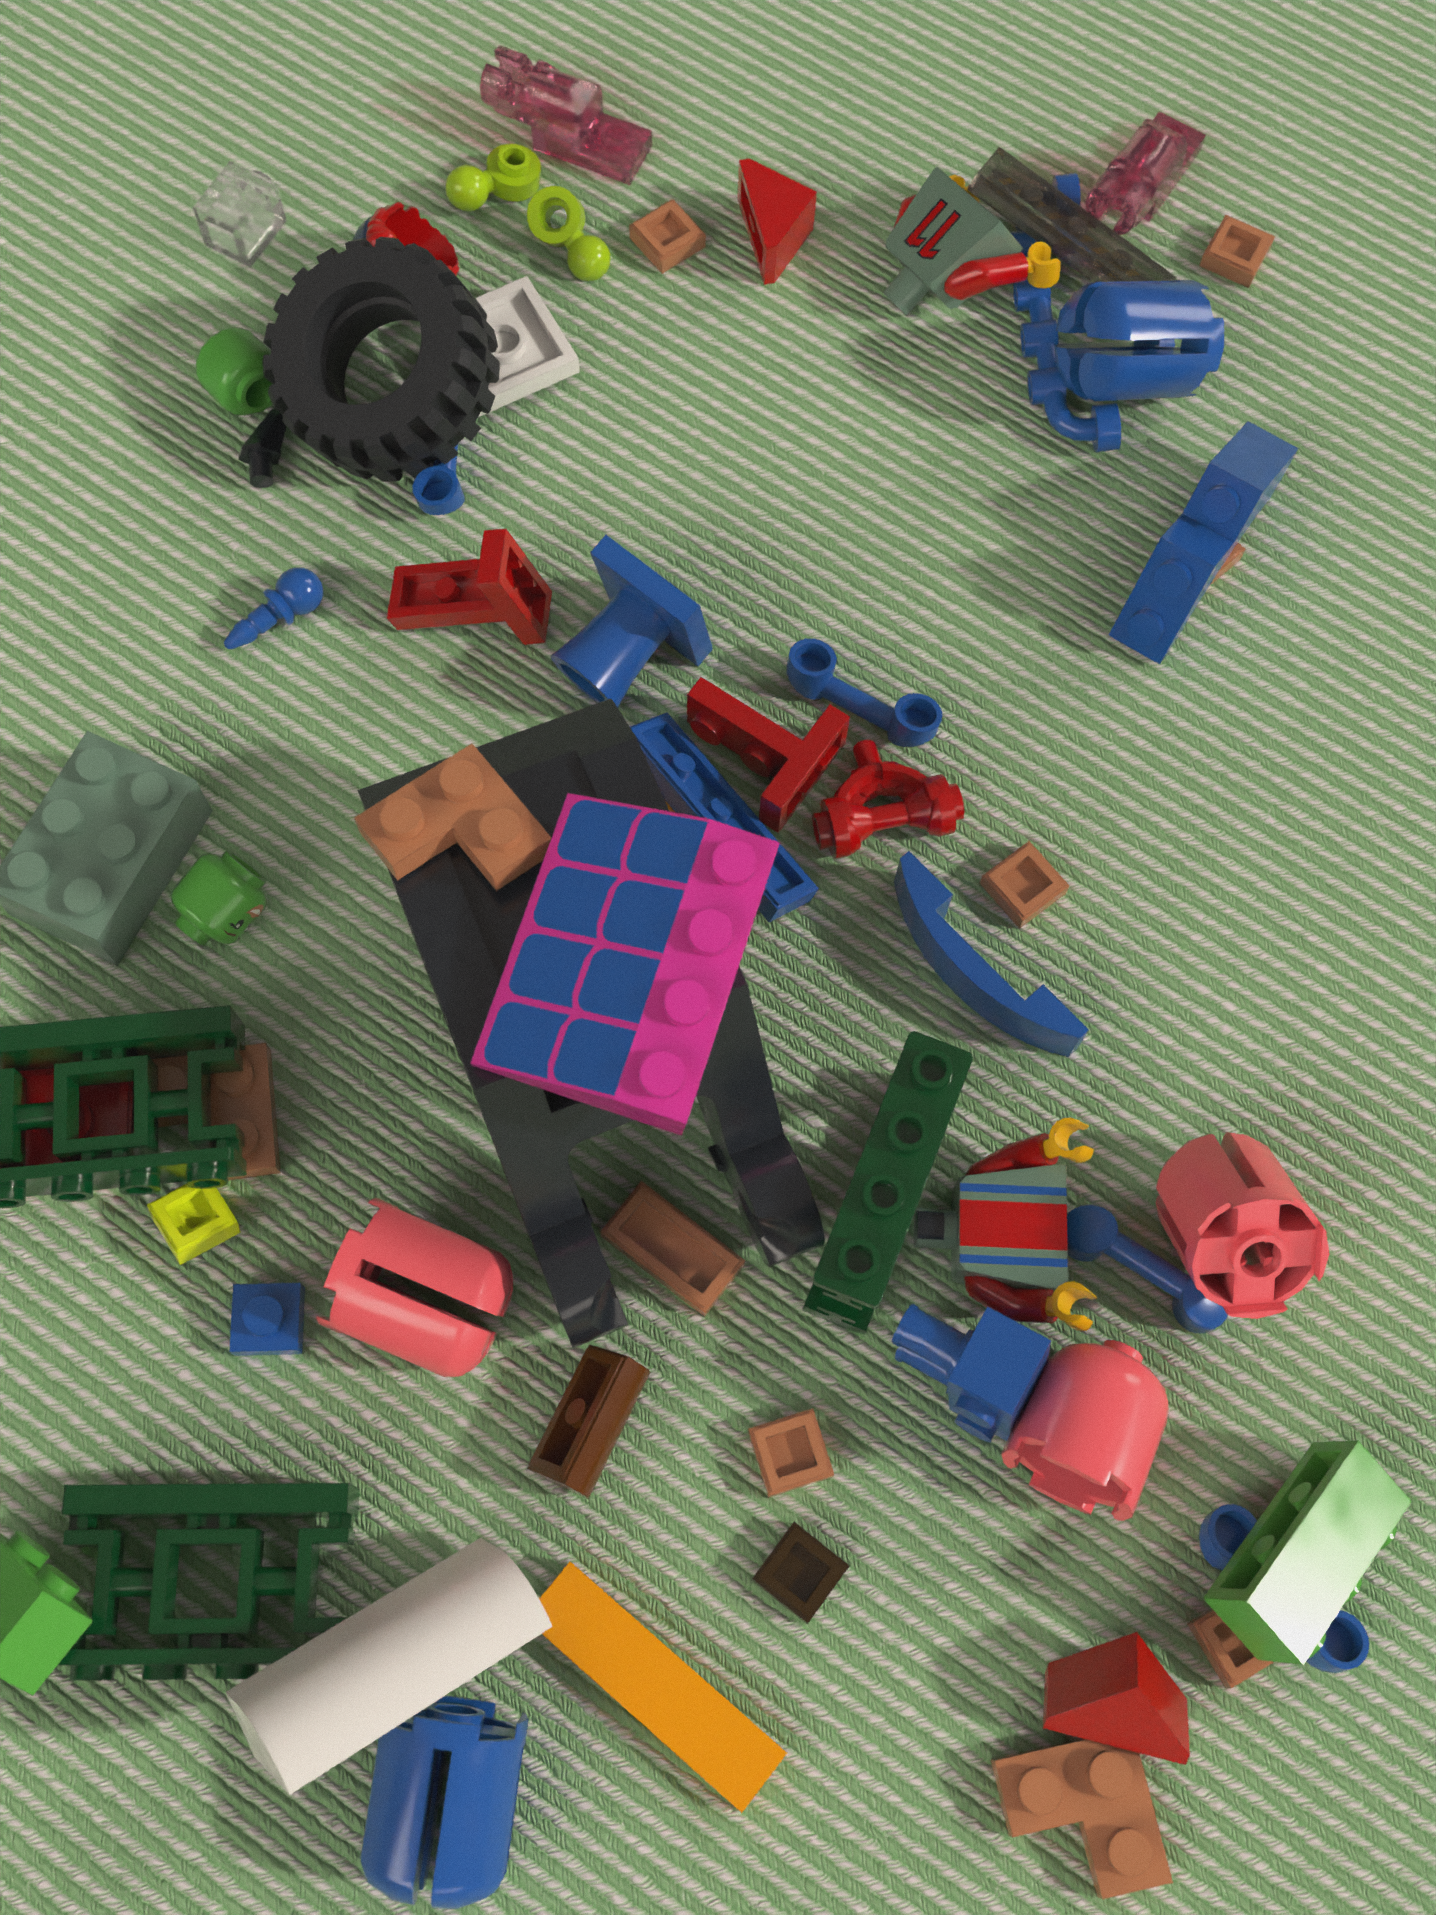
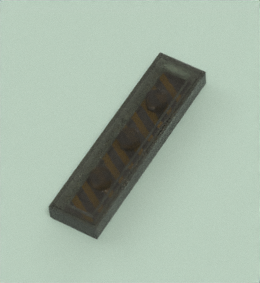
(1061, 223)

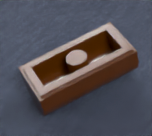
(589, 1420)

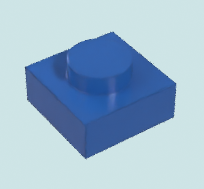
(267, 1319)

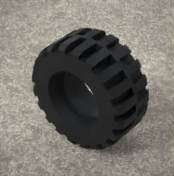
(328, 319)

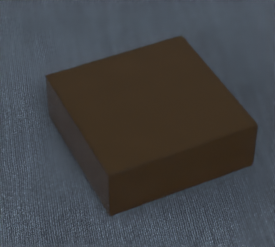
(800, 1573)

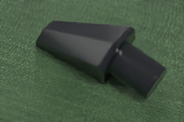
(264, 449)

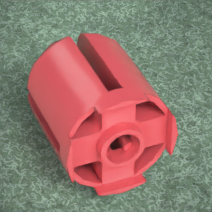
(1239, 1224)
(406, 1323)

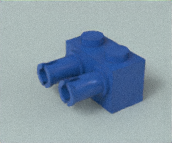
(985, 1370)

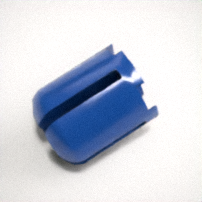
(1152, 317)
(475, 1810)

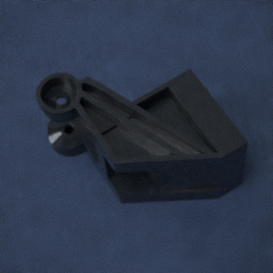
(465, 942)

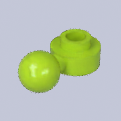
(509, 174)
(587, 254)

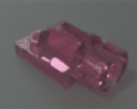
(564, 115)
(1145, 171)

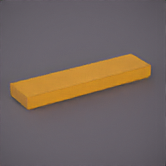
(659, 1688)

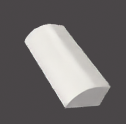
(386, 1663)

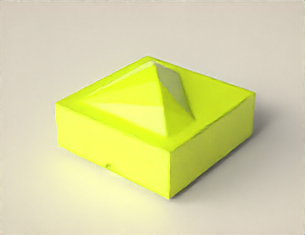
(193, 1221)

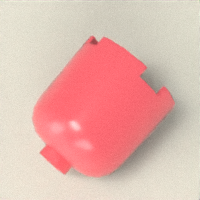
(1091, 1427)

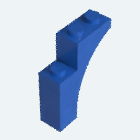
(1201, 540)

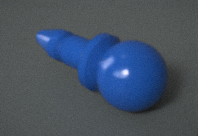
(296, 592)

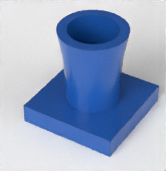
(631, 627)

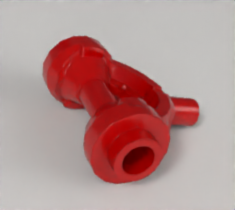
(926, 803)

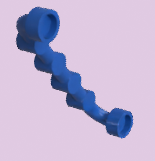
(1038, 341)

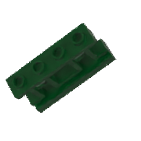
(118, 1052)
(888, 1182)
(211, 1521)

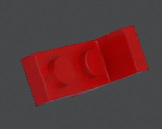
(474, 591)
(768, 747)

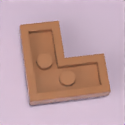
(458, 804)
(237, 1099)
(1102, 1792)

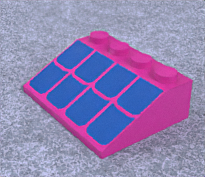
(626, 958)

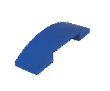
(1036, 1021)

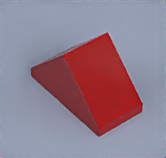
(776, 215)
(1118, 1699)

